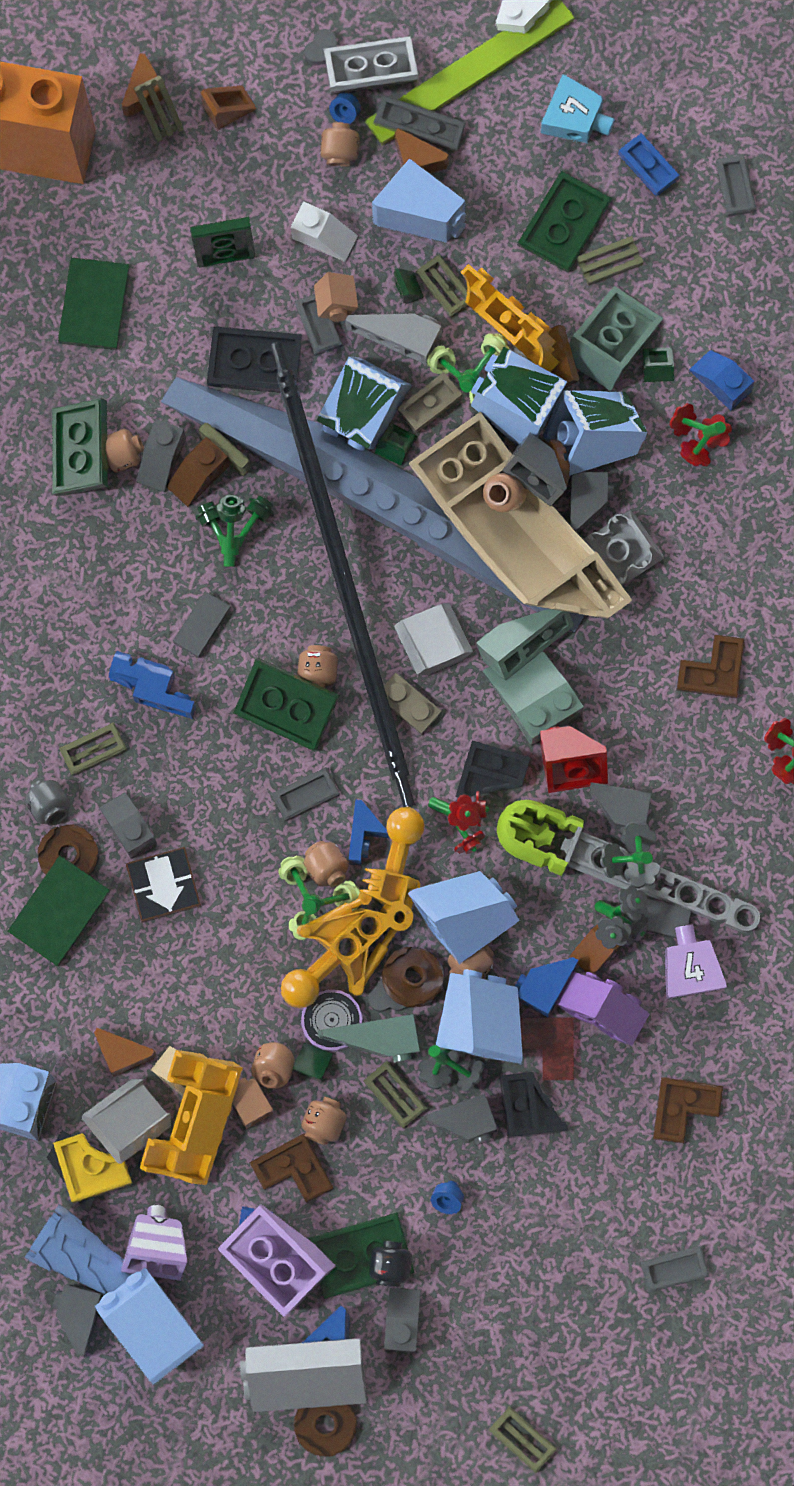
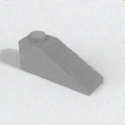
(403, 333)

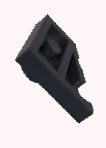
(491, 770)
(527, 1107)

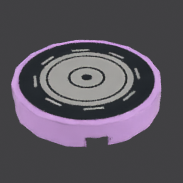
(328, 1011)

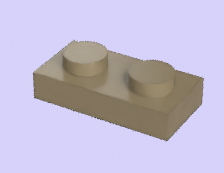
(429, 402)
(410, 704)

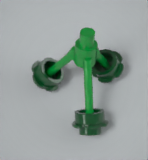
(231, 510)

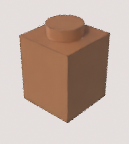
(335, 296)
(250, 1103)

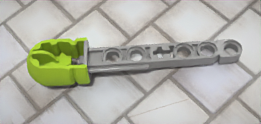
(517, 824)

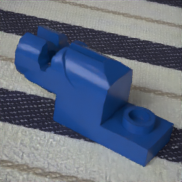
(151, 684)

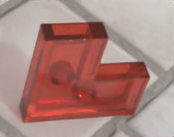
(556, 1041)

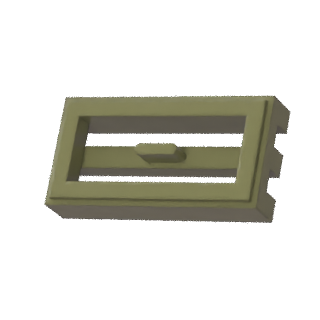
(168, 129)
(632, 251)
(429, 266)
(235, 457)
(98, 759)
(411, 1114)
(502, 1421)

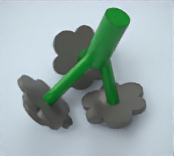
(640, 865)
(616, 928)
(439, 1069)

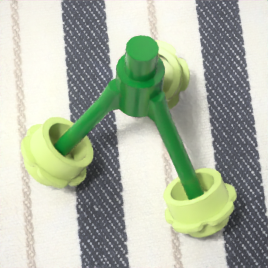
(443, 360)
(295, 873)

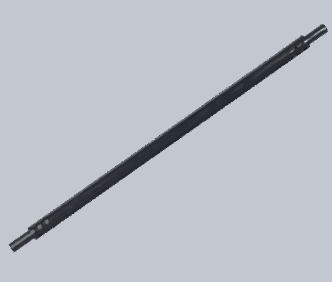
(342, 575)

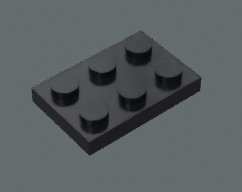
(245, 359)

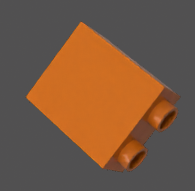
(44, 123)

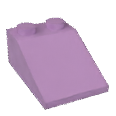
(276, 1259)

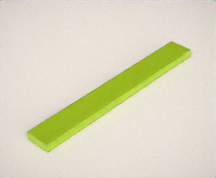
(479, 65)

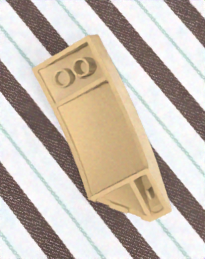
(525, 548)

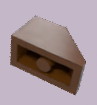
(198, 471)

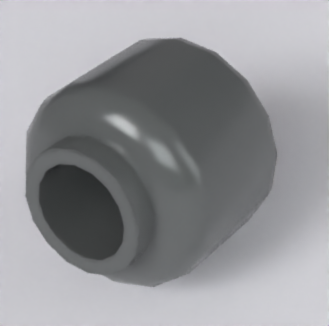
(47, 802)

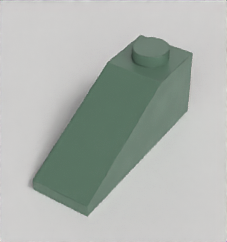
(520, 640)
(381, 1037)

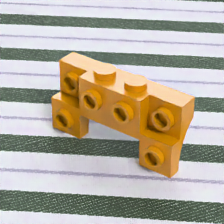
(505, 315)
(200, 1118)

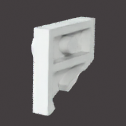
(520, 14)

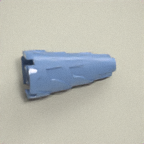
(77, 1253)

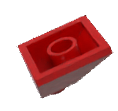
(572, 759)

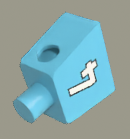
(575, 112)

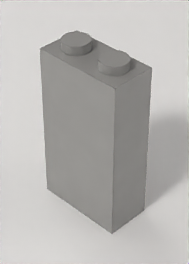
(304, 1375)

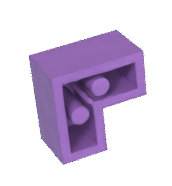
(603, 1006)

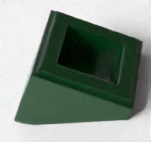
(407, 285)
(658, 364)
(395, 444)
(312, 1062)

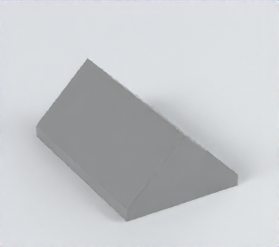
(370, 65)

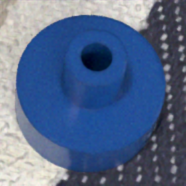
(345, 108)
(447, 1198)

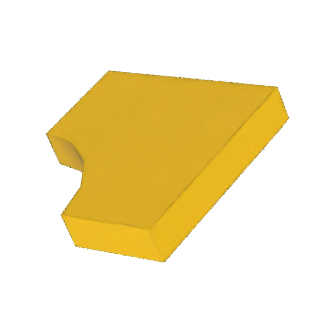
(89, 1170)

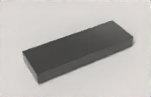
(420, 123)

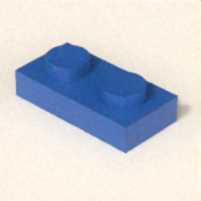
(648, 164)

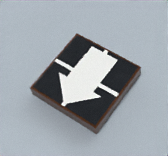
(163, 884)

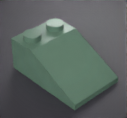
(612, 337)
(537, 697)

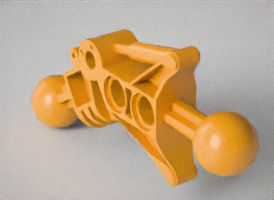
(386, 886)

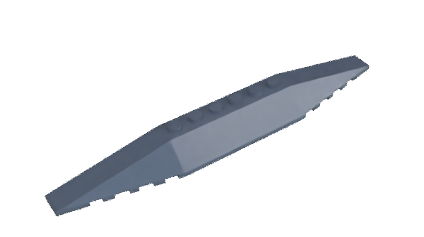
(349, 474)

